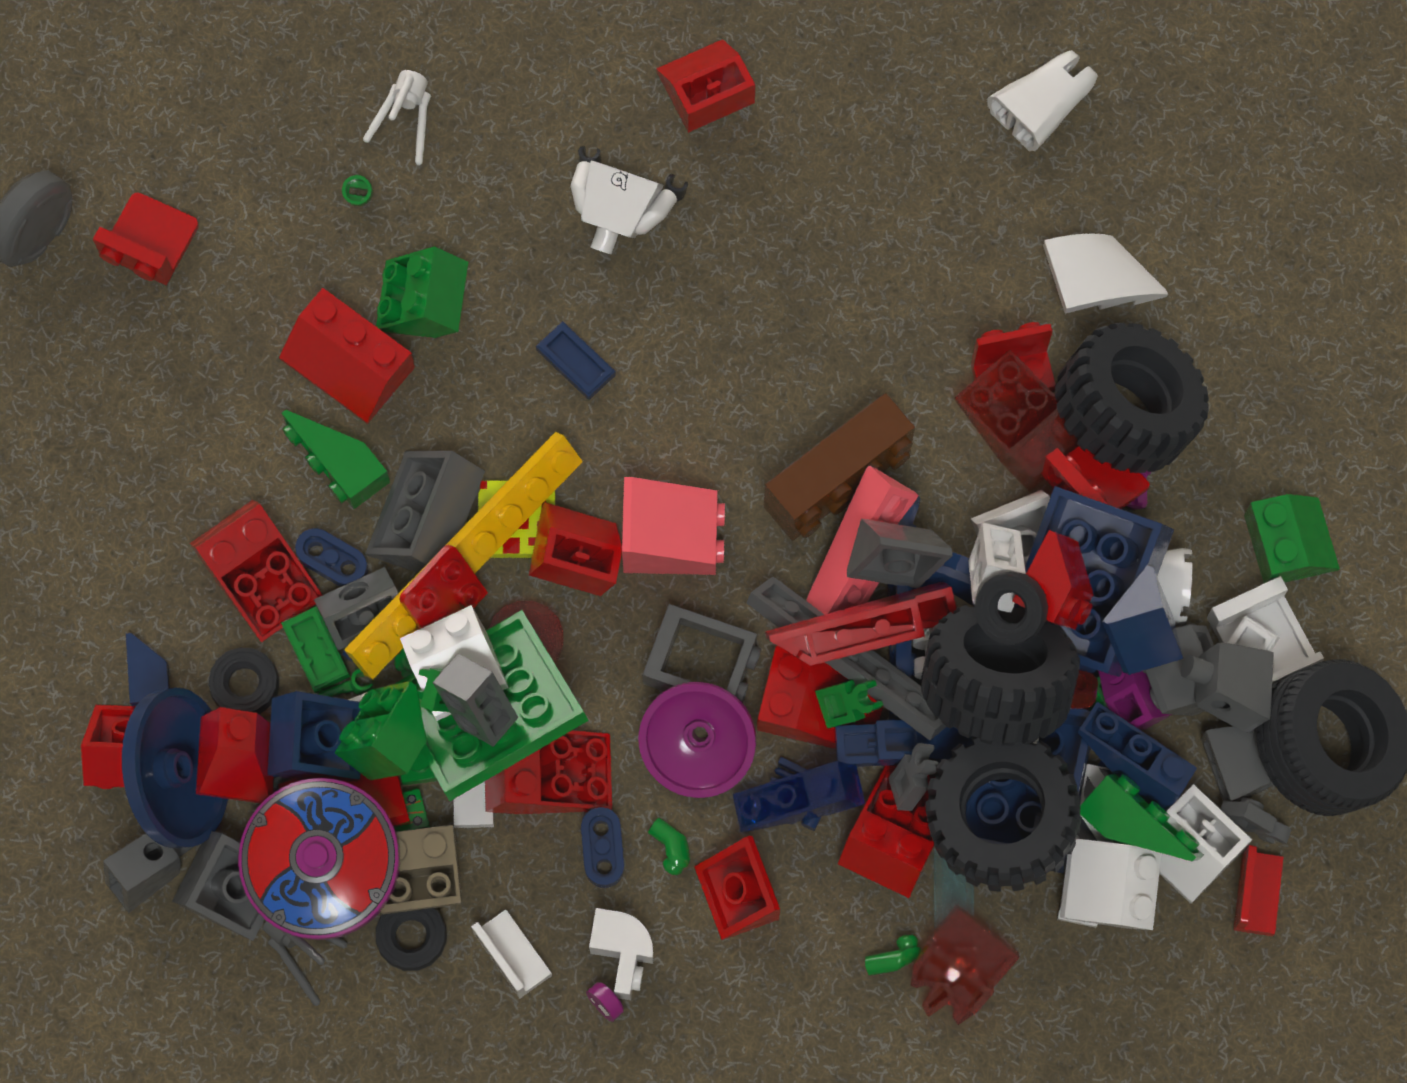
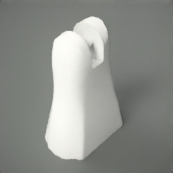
(1041, 99)

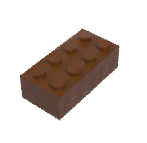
(834, 467)

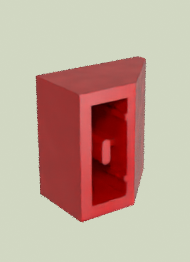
(708, 84)
(576, 550)

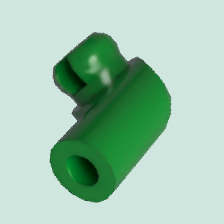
(675, 846)
(894, 960)

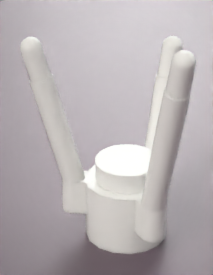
(407, 94)

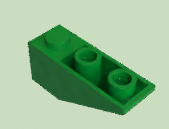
(345, 460)
(1127, 818)

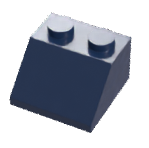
(307, 734)

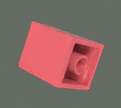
(670, 528)

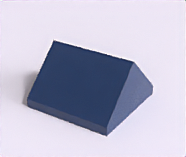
(1143, 626)

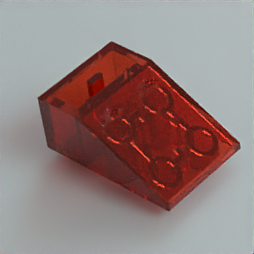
(1016, 418)

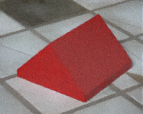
(738, 889)

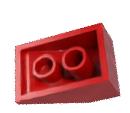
(791, 702)

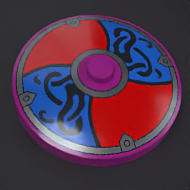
(319, 859)

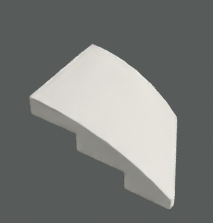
(1098, 272)

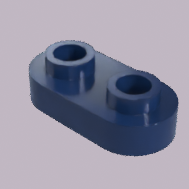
(332, 559)
(602, 848)

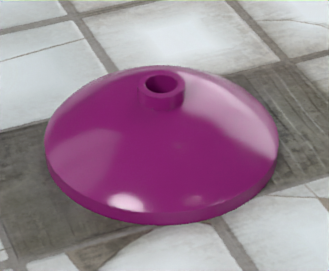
(691, 763)

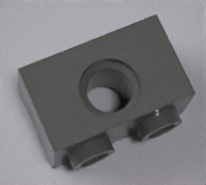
(355, 605)

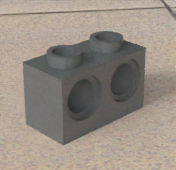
(475, 699)

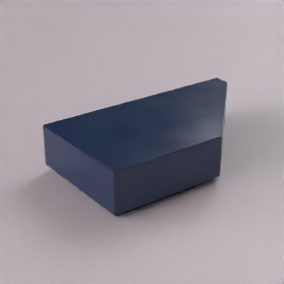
(145, 670)

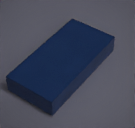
(575, 360)

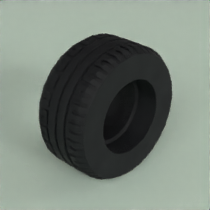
(1375, 726)

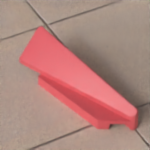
(875, 499)

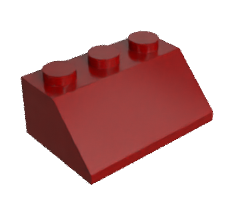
(346, 356)

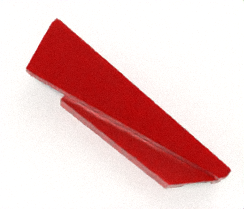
(866, 625)

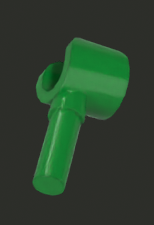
(348, 686)

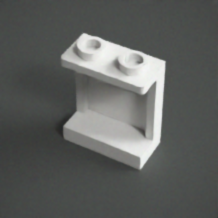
(1271, 610)

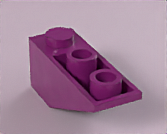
(1131, 699)

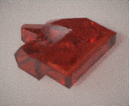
(961, 965)

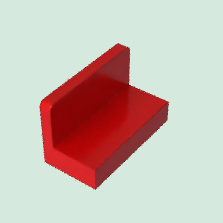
(1258, 892)

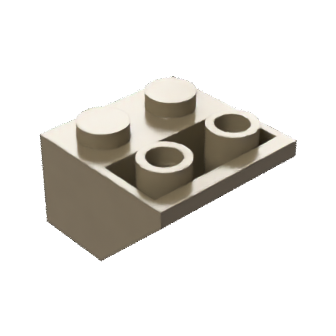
(427, 871)

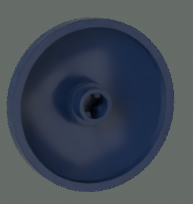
(162, 769)

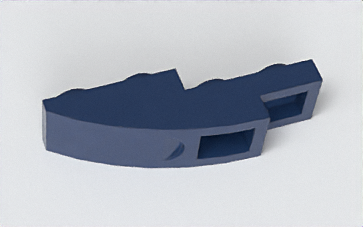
(888, 742)

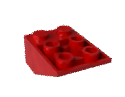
(256, 569)
(558, 778)
(889, 842)

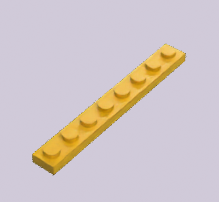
(476, 543)

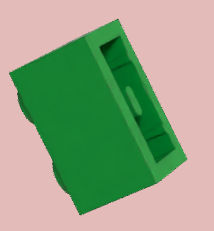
(422, 294)
(385, 732)

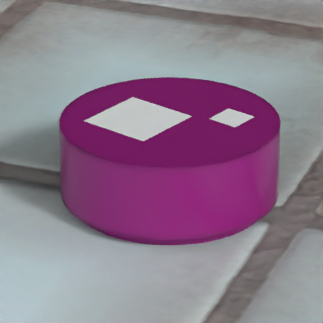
(605, 1001)

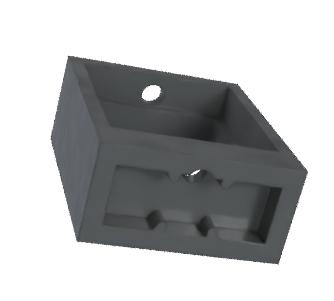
(675, 617)

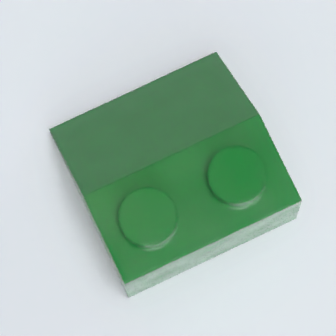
(1290, 537)

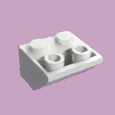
(1218, 838)

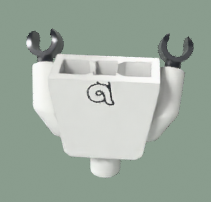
(619, 200)

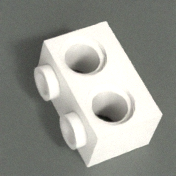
(994, 553)

